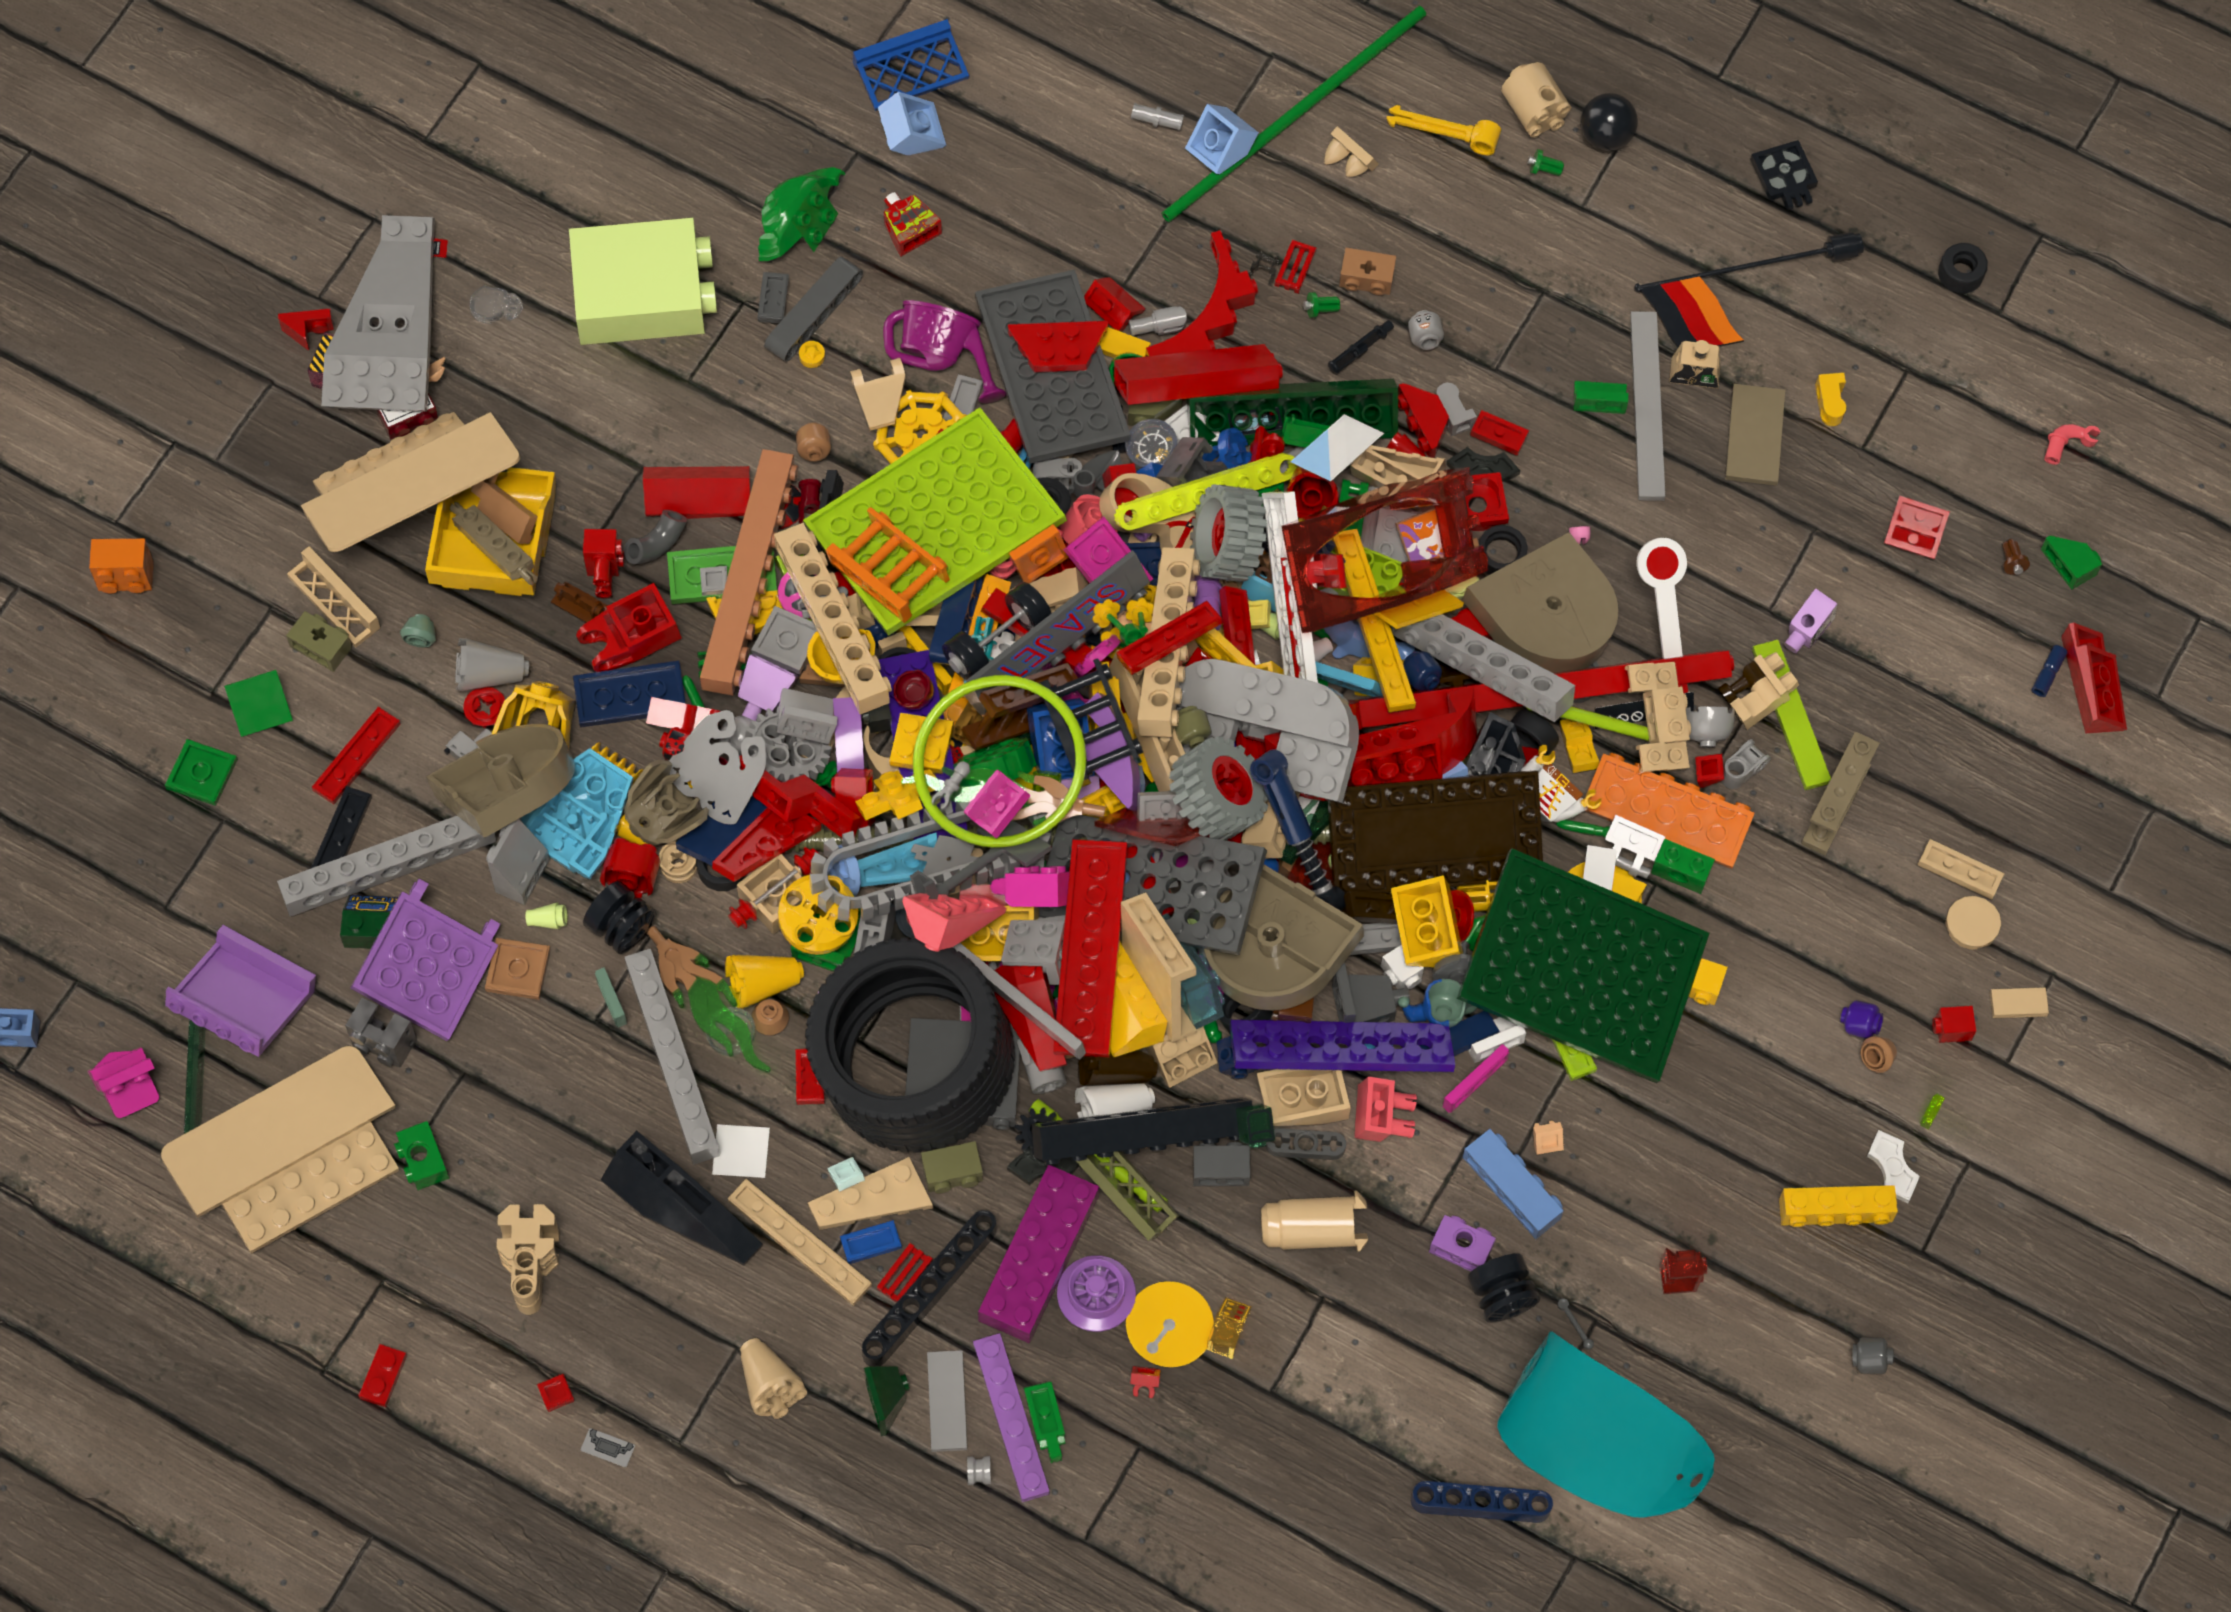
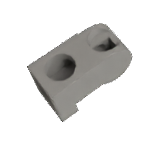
(1459, 418)

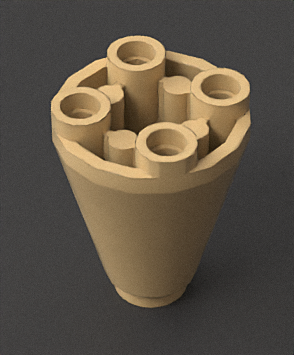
(769, 1380)

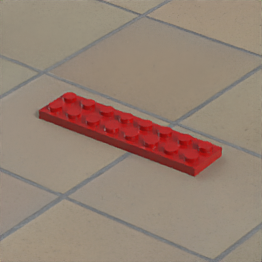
(1091, 944)

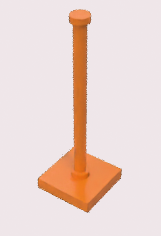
(1039, 554)

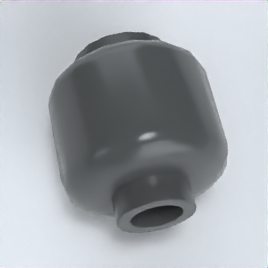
(1872, 1355)

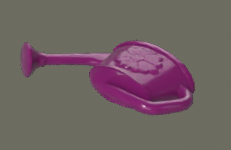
(937, 339)

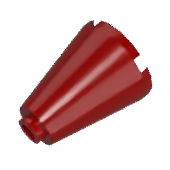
(1311, 492)

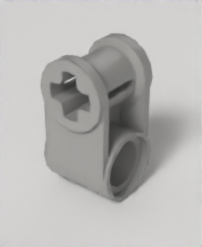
(1057, 469)
(1747, 762)

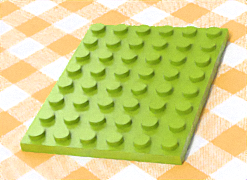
(954, 497)

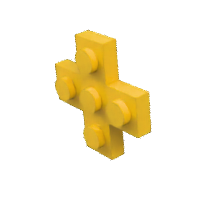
(891, 795)

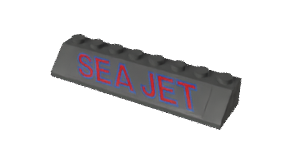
(1066, 626)

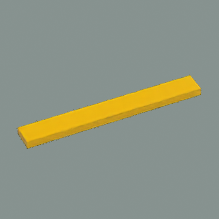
(1375, 631)

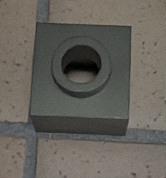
(878, 719)

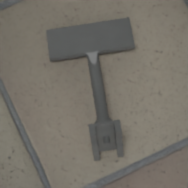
(1023, 853)

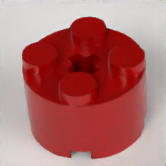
(632, 865)

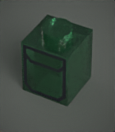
(1255, 1125)

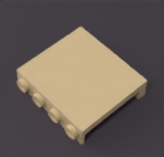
(1158, 960)

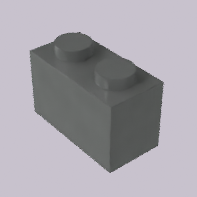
(1221, 1165)

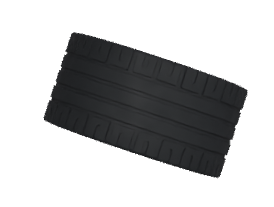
(864, 988)

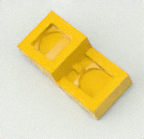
(1579, 745)

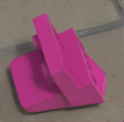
(125, 1081)

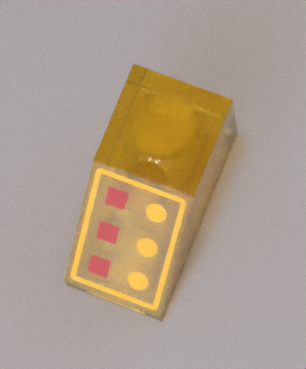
(1228, 1328)

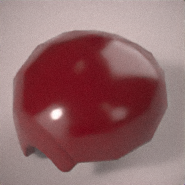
(913, 690)

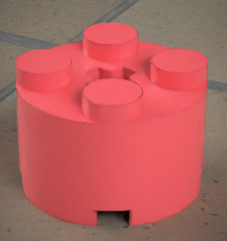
(1080, 517)

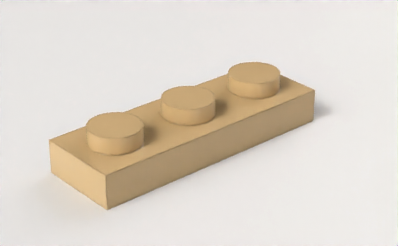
(1960, 869)

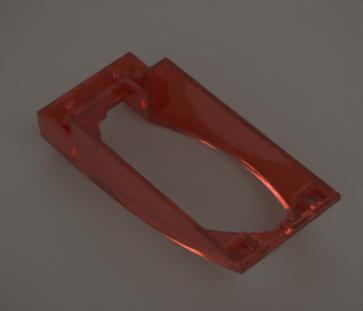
(1421, 577)

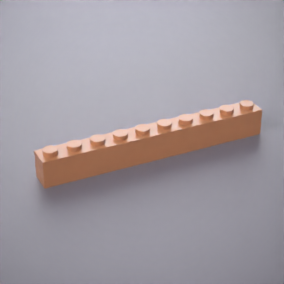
(748, 572)

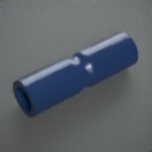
(2049, 671)

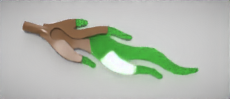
(1039, 802)
(678, 964)

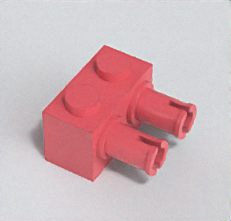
(1375, 1110)

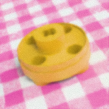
(801, 918)

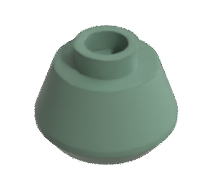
(418, 631)

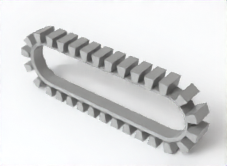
(821, 866)

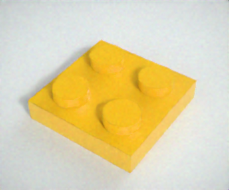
(936, 747)

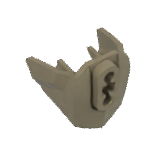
(662, 805)

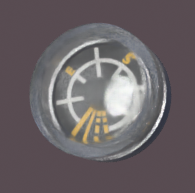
(1150, 442)

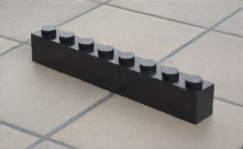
(1137, 1130)

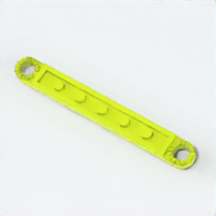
(1186, 496)

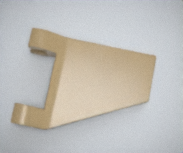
(880, 396)

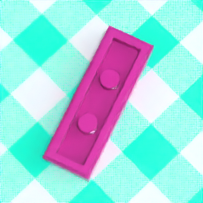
(1476, 1078)

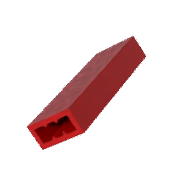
(1197, 374)

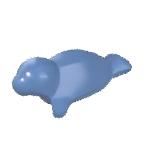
(1351, 641)

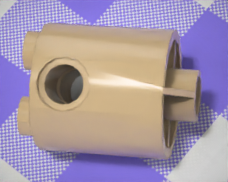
(1536, 98)

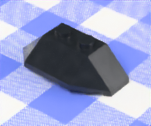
(1495, 748)

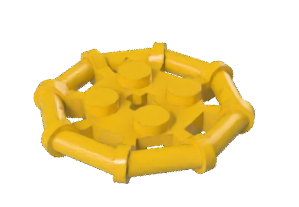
(914, 420)

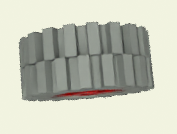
(1228, 532)
(1217, 789)

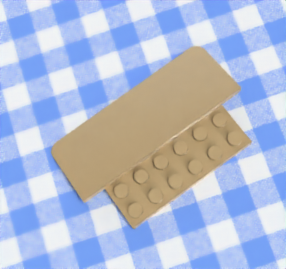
(407, 477)
(287, 1150)

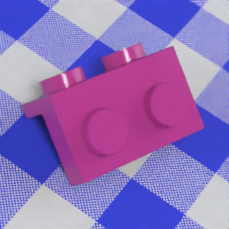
(996, 803)

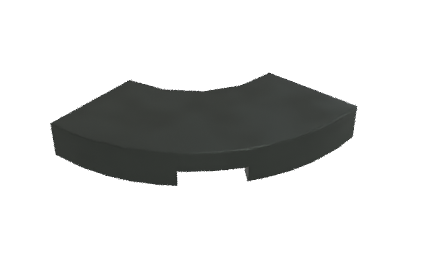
(1482, 464)
(1030, 1168)

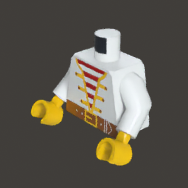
(1557, 794)

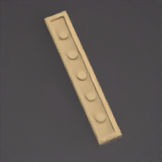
(799, 1242)

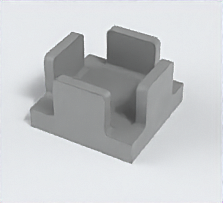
(785, 640)

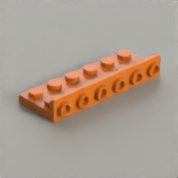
(1671, 809)

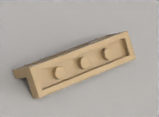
(340, 590)

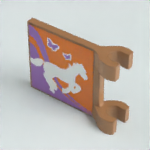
(1421, 536)

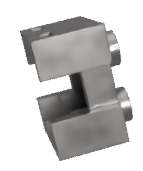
(1186, 462)
(366, 1035)

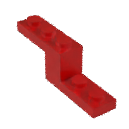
(801, 797)

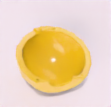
(821, 661)

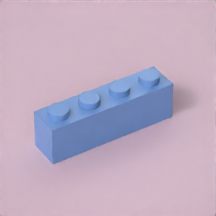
(1513, 1183)

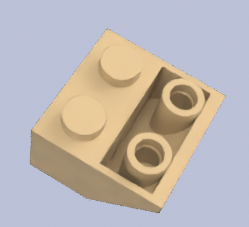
(1182, 1057)

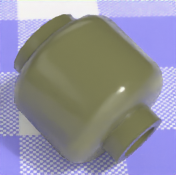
(1192, 726)

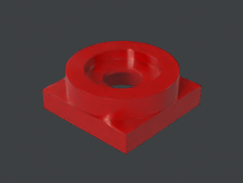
(1490, 489)

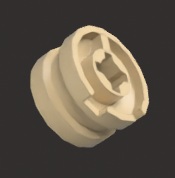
(679, 871)

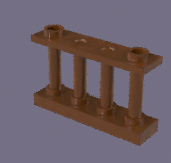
(1007, 708)

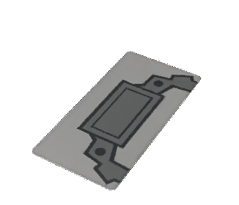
(607, 1447)

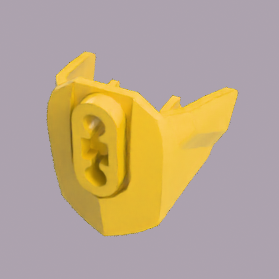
(528, 698)

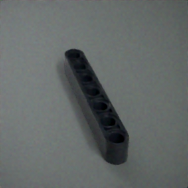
(932, 1275)

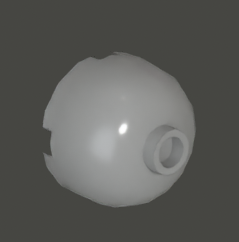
(1710, 724)

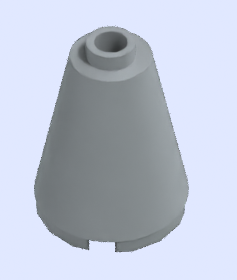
(487, 666)

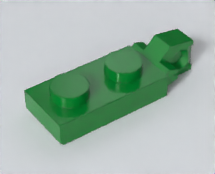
(1046, 1419)

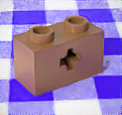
(1358, 263)

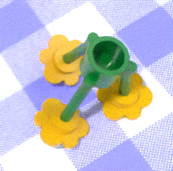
(1138, 611)

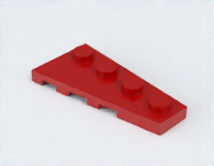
(762, 842)

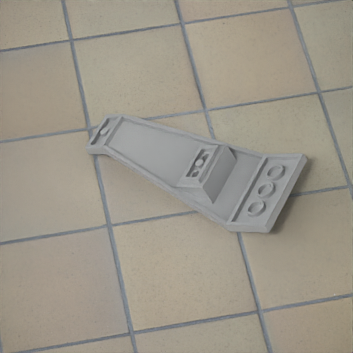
(386, 363)

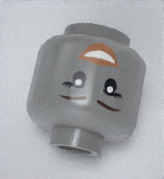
(1426, 330)

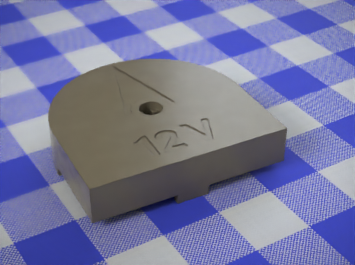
(1548, 606)
(505, 776)
(1288, 946)

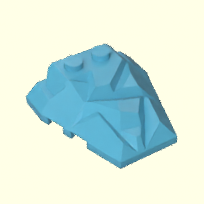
(584, 816)

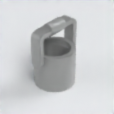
(1042, 1081)

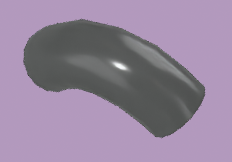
(658, 541)

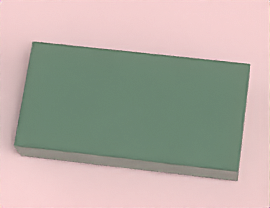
(610, 997)

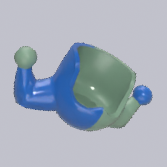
(1438, 1005)

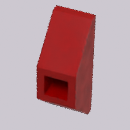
(1424, 416)

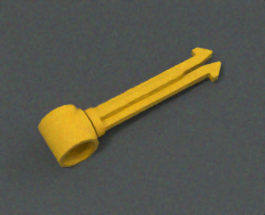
(1482, 136)

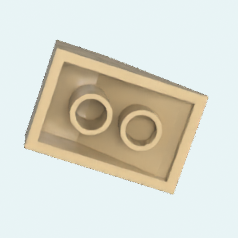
(1304, 1096)

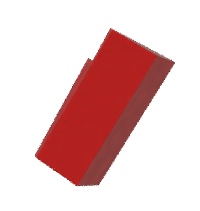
(697, 491)
(2094, 680)

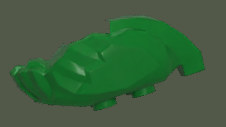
(797, 210)

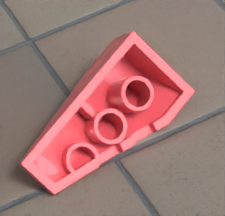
(949, 920)

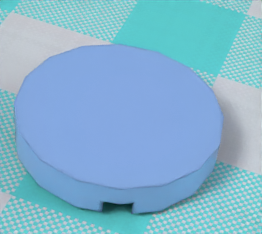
(848, 872)

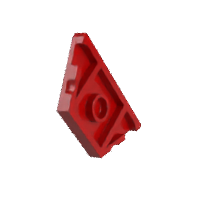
(1058, 345)

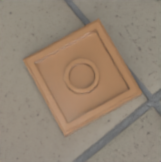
(517, 969)

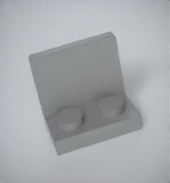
(1387, 537)
(806, 716)
(1157, 805)
(1035, 945)

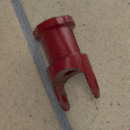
(809, 497)

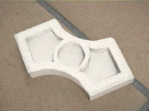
(1888, 1155)

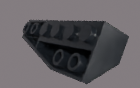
(675, 1200)

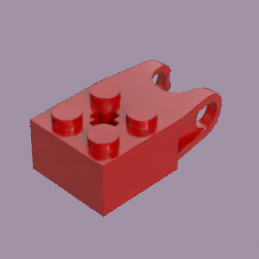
(631, 629)

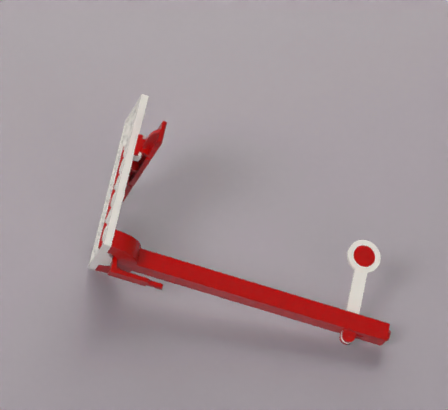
(1659, 564)

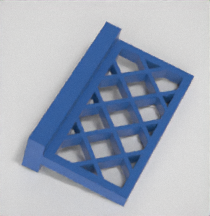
(908, 44)

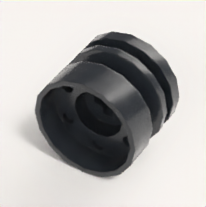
(619, 917)
(1504, 1287)

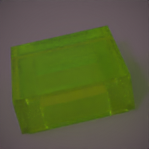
(1932, 1111)

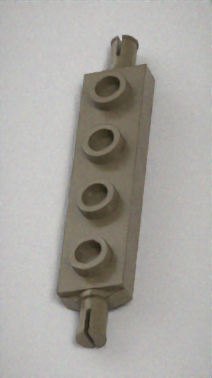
(493, 543)

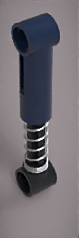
(1271, 773)

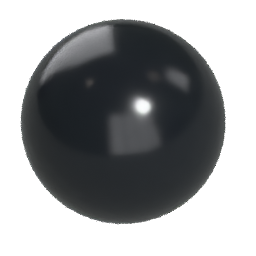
(1609, 121)

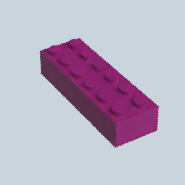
(1038, 1254)

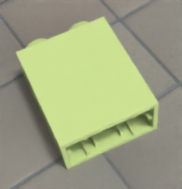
(640, 281)

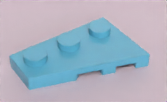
(893, 864)

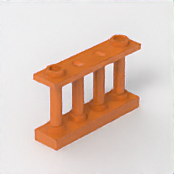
(881, 588)

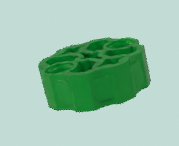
(1006, 756)

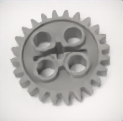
(817, 752)

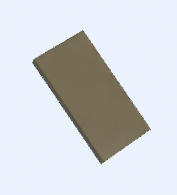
(1755, 434)

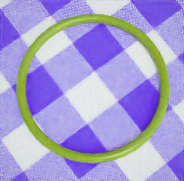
(1052, 820)

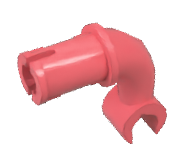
(2061, 436)

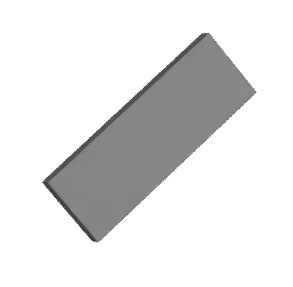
(947, 1401)

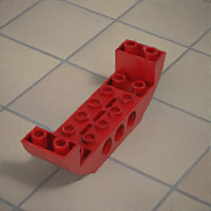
(1413, 749)

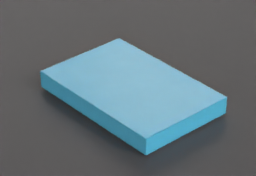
(1348, 680)

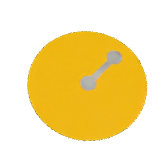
(1169, 1324)

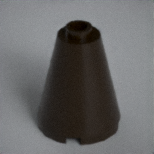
(1128, 1068)

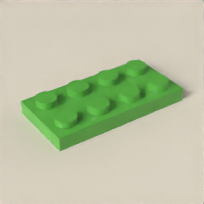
(685, 572)

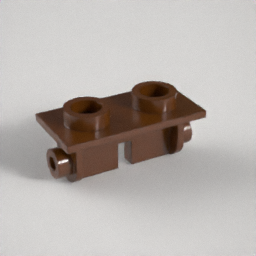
(577, 602)

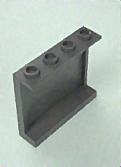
(937, 1050)

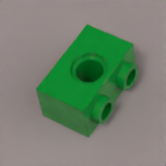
(1682, 866)
(417, 1140)

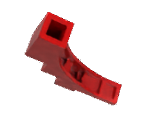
(1217, 320)

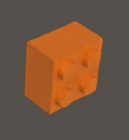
(121, 565)

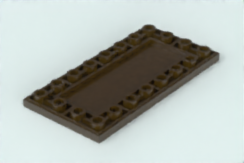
(1433, 829)

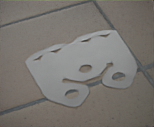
(715, 782)

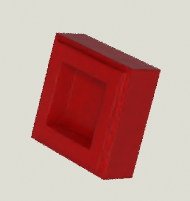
(555, 1393)

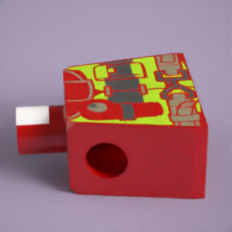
(910, 222)

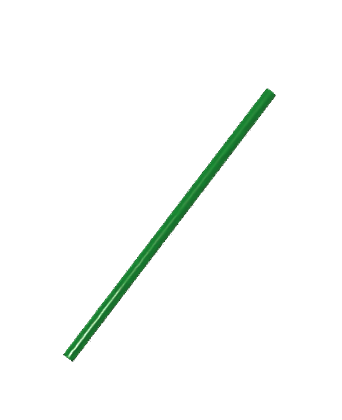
(1299, 110)

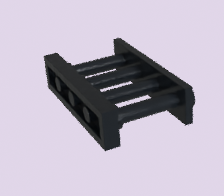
(1133, 745)

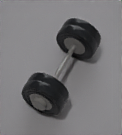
(966, 654)

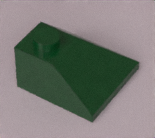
(886, 1394)

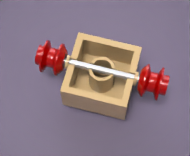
(764, 887)

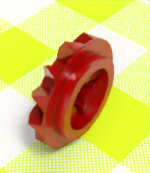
(472, 706)

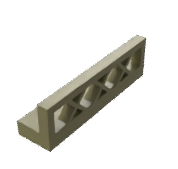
(1124, 1199)

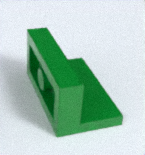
(1600, 397)

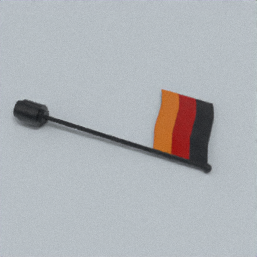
(1694, 313)

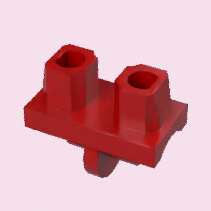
(1265, 444)

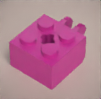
(1034, 886)

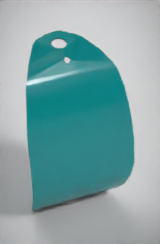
(1602, 1435)

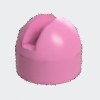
(1580, 533)

